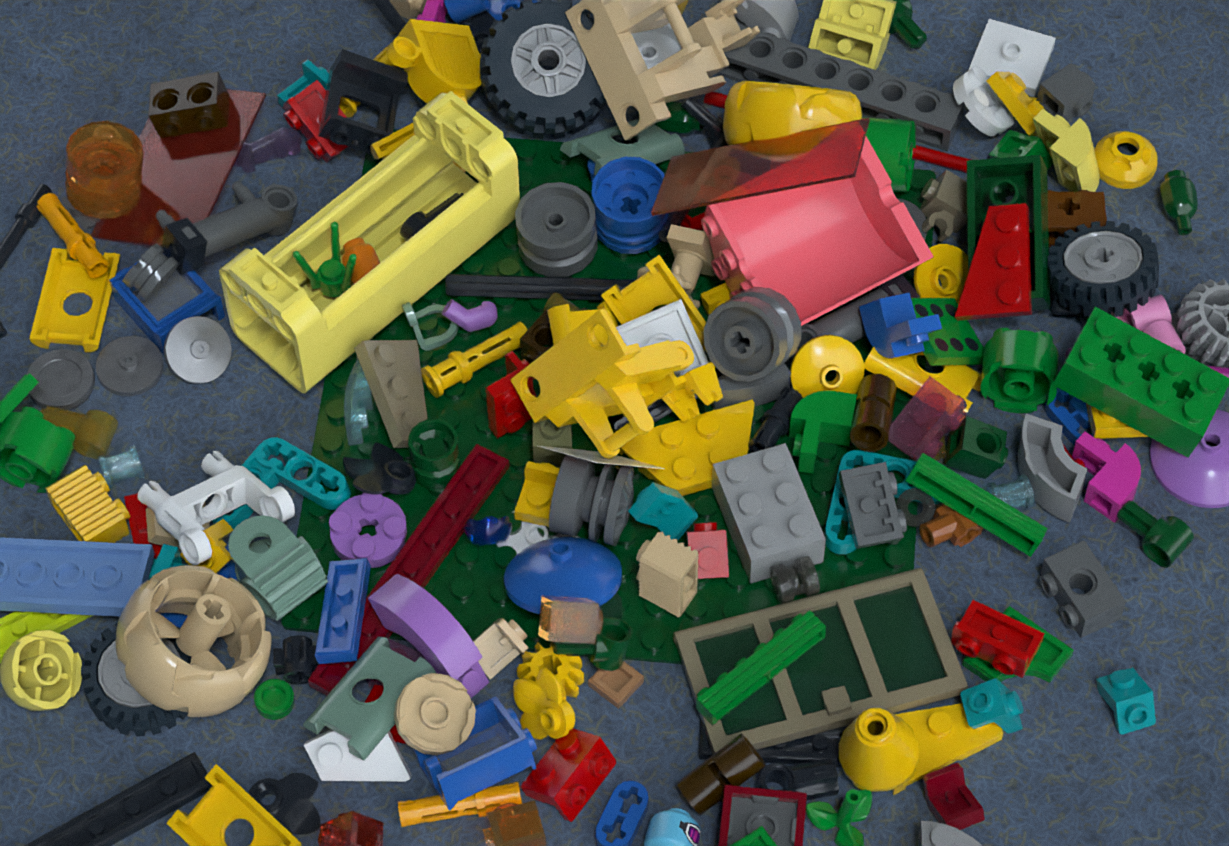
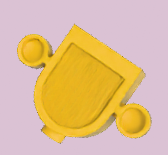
(437, 58)

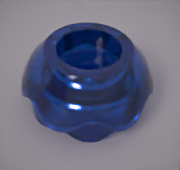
(488, 530)

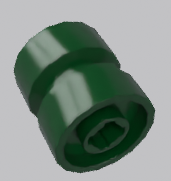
(434, 452)

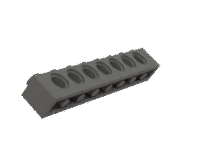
(880, 94)

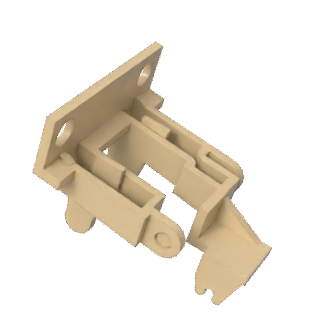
(683, 75)

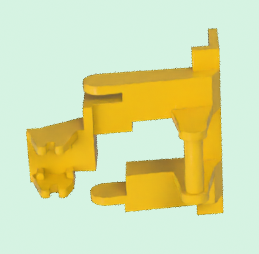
(595, 381)

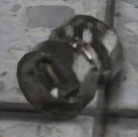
(794, 579)

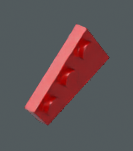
(1000, 267)

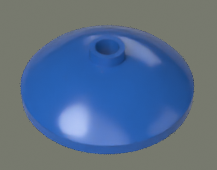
(562, 569)

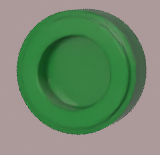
(274, 699)

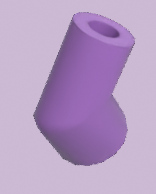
(473, 318)

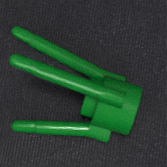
(332, 275)

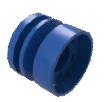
(623, 204)

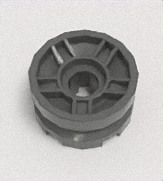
(151, 272)

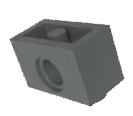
(1080, 569)

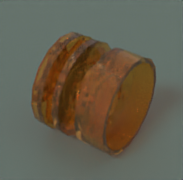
(104, 169)

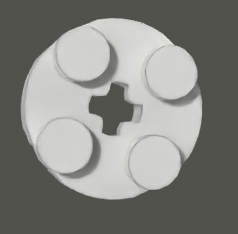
(984, 105)

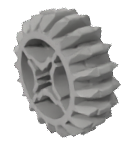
(1205, 322)

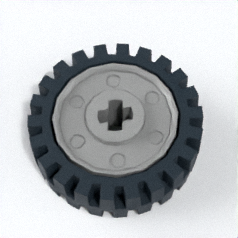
(1103, 268)
(114, 697)

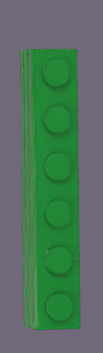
(976, 504)
(760, 667)

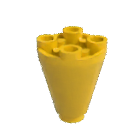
(878, 751)

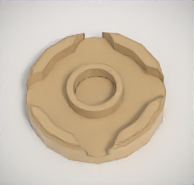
(434, 714)

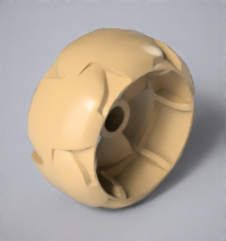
(214, 610)

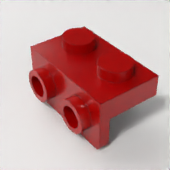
(305, 113)
(504, 404)
(996, 639)
(570, 772)

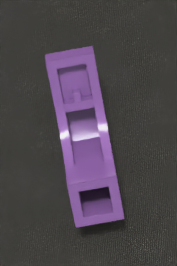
(431, 630)

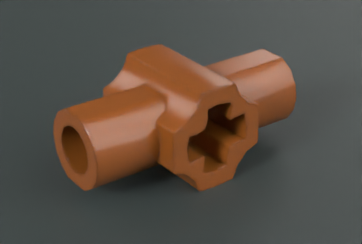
(949, 526)

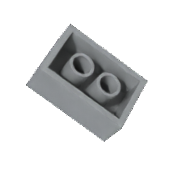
(767, 511)

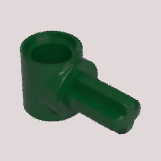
(905, 26)
(1162, 539)
(610, 645)

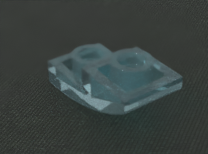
(356, 403)

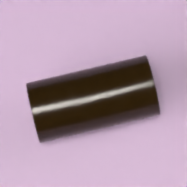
(873, 412)
(728, 766)

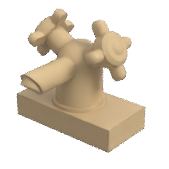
(691, 255)

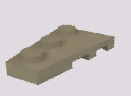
(395, 383)

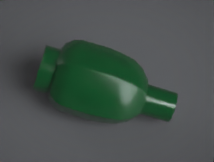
(680, 121)
(1179, 199)

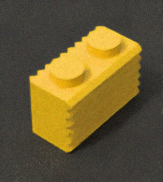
(87, 508)

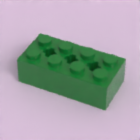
(1142, 382)

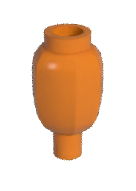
(366, 257)

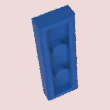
(343, 611)

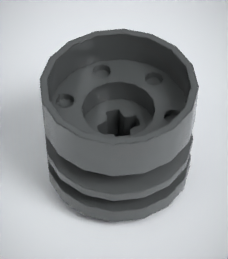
(591, 499)

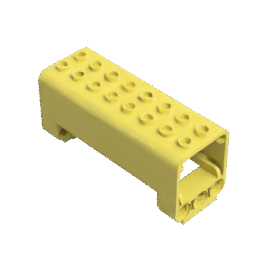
(312, 334)

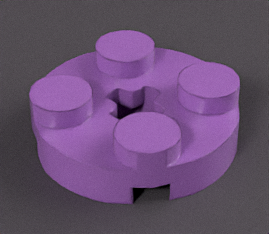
(362, 511)

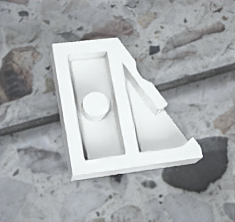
(334, 762)

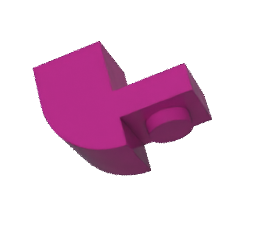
(1114, 474)

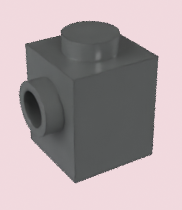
(1067, 93)

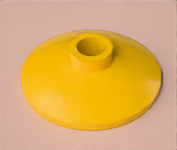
(948, 265)
(821, 356)

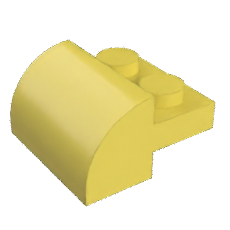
(854, 30)
(1070, 150)

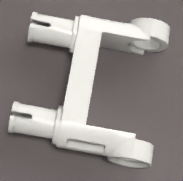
(232, 488)

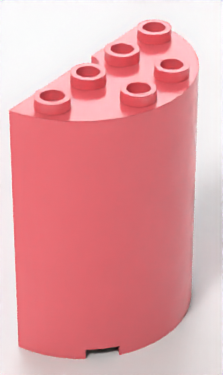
(817, 240)

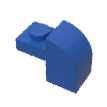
(894, 326)

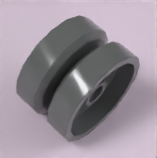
(556, 229)
(752, 334)

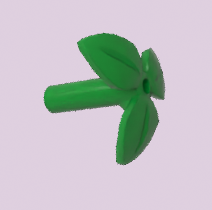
(854, 808)

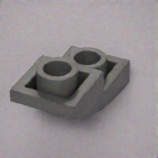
(760, 390)

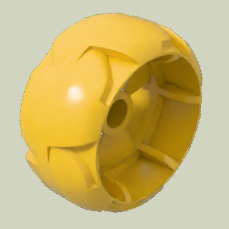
(777, 110)

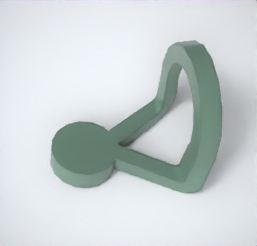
(432, 342)

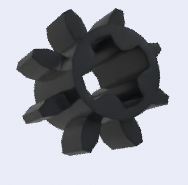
(296, 659)

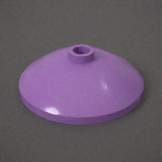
(1204, 475)

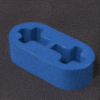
(1069, 418)
(613, 814)

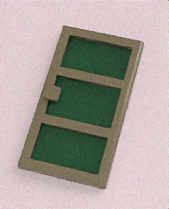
(878, 652)

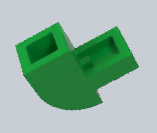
(820, 418)

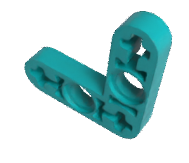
(273, 472)
(838, 512)

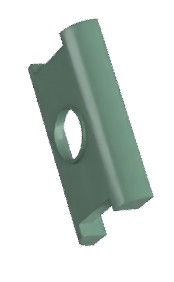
(652, 145)
(367, 722)

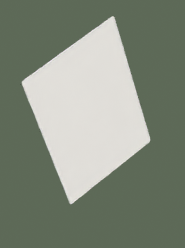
(596, 457)

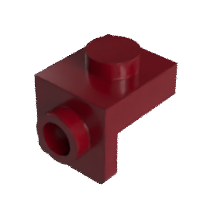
(951, 798)

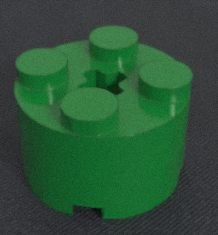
(894, 145)
(1019, 370)
(33, 449)

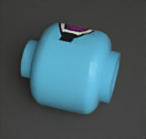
(672, 828)

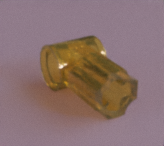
(92, 431)

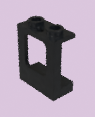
(366, 83)

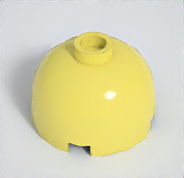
(41, 671)

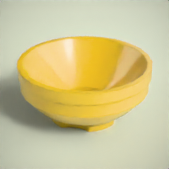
(1125, 170)

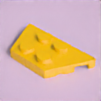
(693, 446)

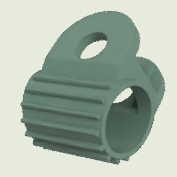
(277, 569)

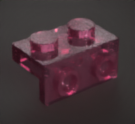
(927, 420)

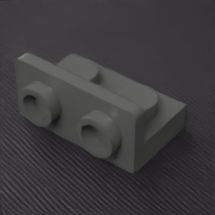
(871, 505)

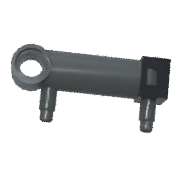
(254, 217)
(847, 320)

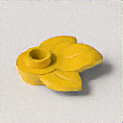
(543, 706)

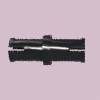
(775, 421)

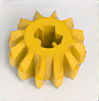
(563, 666)

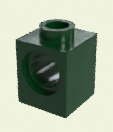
(976, 448)

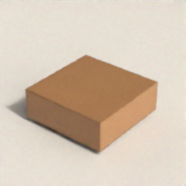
(616, 685)

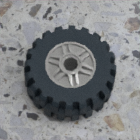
(524, 91)

